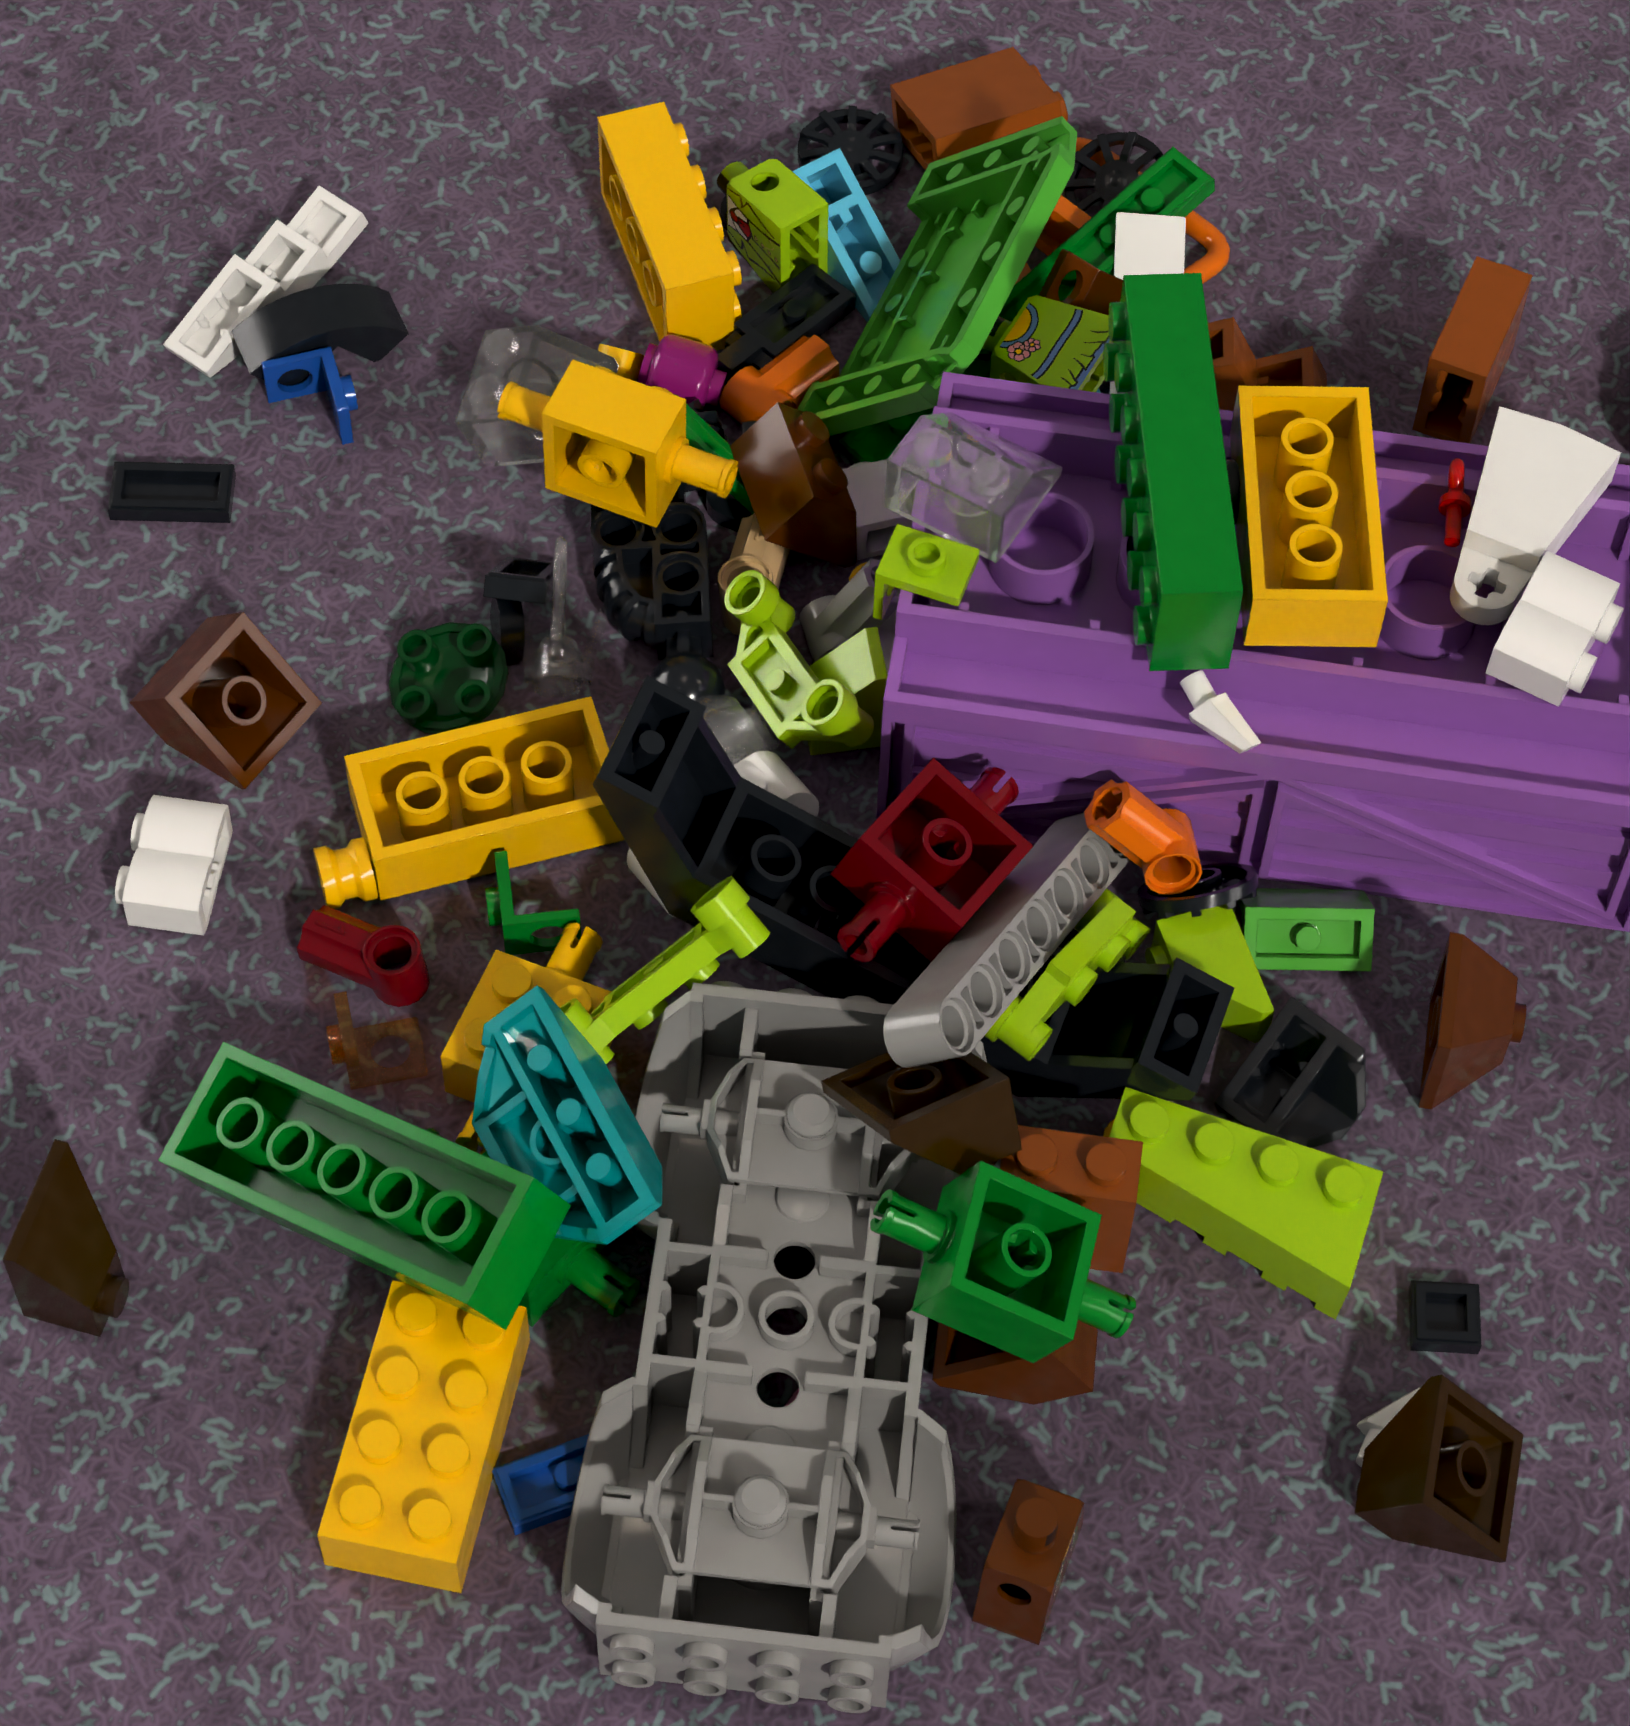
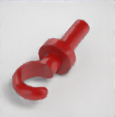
(1454, 503)

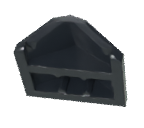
(1300, 1080)

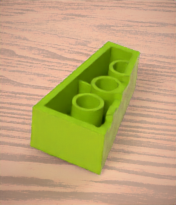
(1253, 1195)

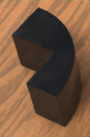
(317, 318)

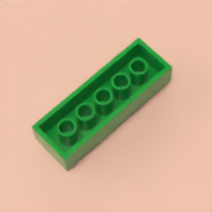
(1173, 473)
(366, 1184)

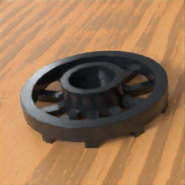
(855, 145)
(1114, 174)
(1209, 892)

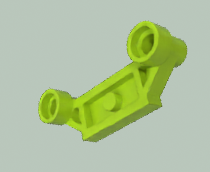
(780, 678)
(1103, 938)
(639, 1000)

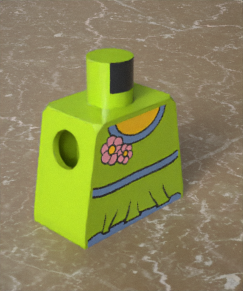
(1050, 345)

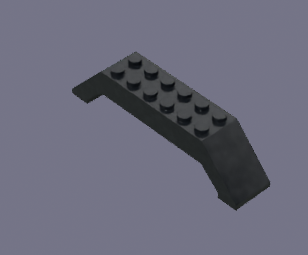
(702, 822)

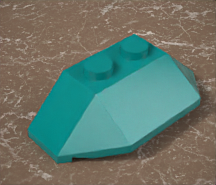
(561, 1118)

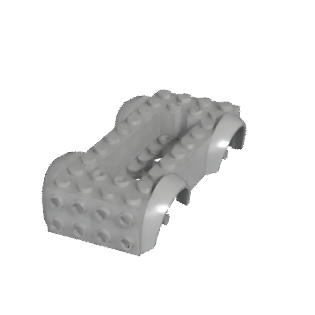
(739, 1533)

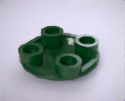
(447, 676)

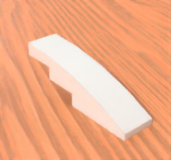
(281, 264)

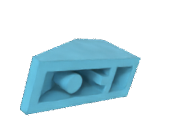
(857, 244)

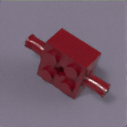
(930, 861)

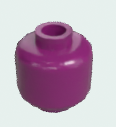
(684, 369)

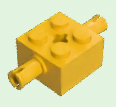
(615, 442)
(500, 986)

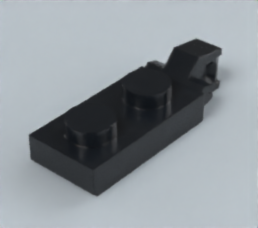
(799, 308)

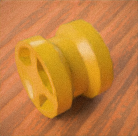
(346, 873)

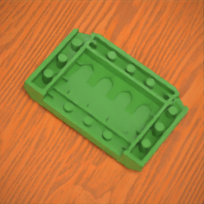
(973, 240)

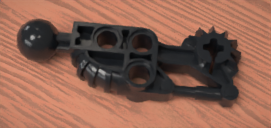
(660, 585)

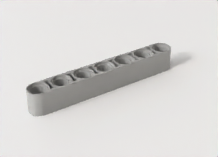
(1002, 945)

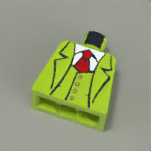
(775, 220)

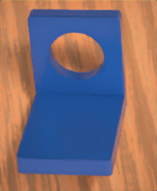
(322, 377)

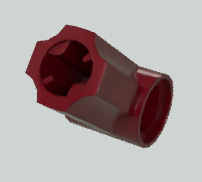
(364, 953)

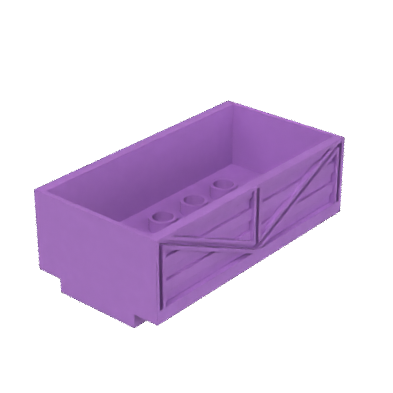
(1372, 762)

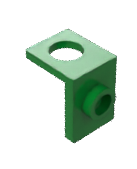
(518, 928)

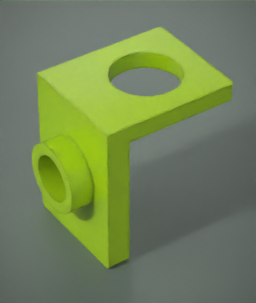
(924, 567)

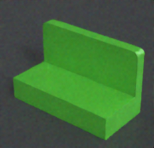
(1309, 929)

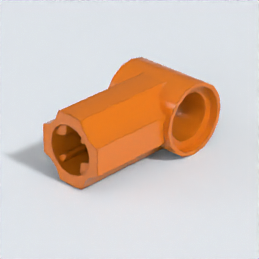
(782, 380)
(1147, 835)

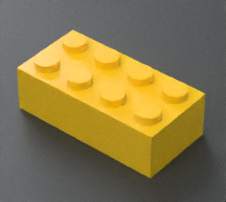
(667, 226)
(1308, 517)
(457, 796)
(423, 1441)

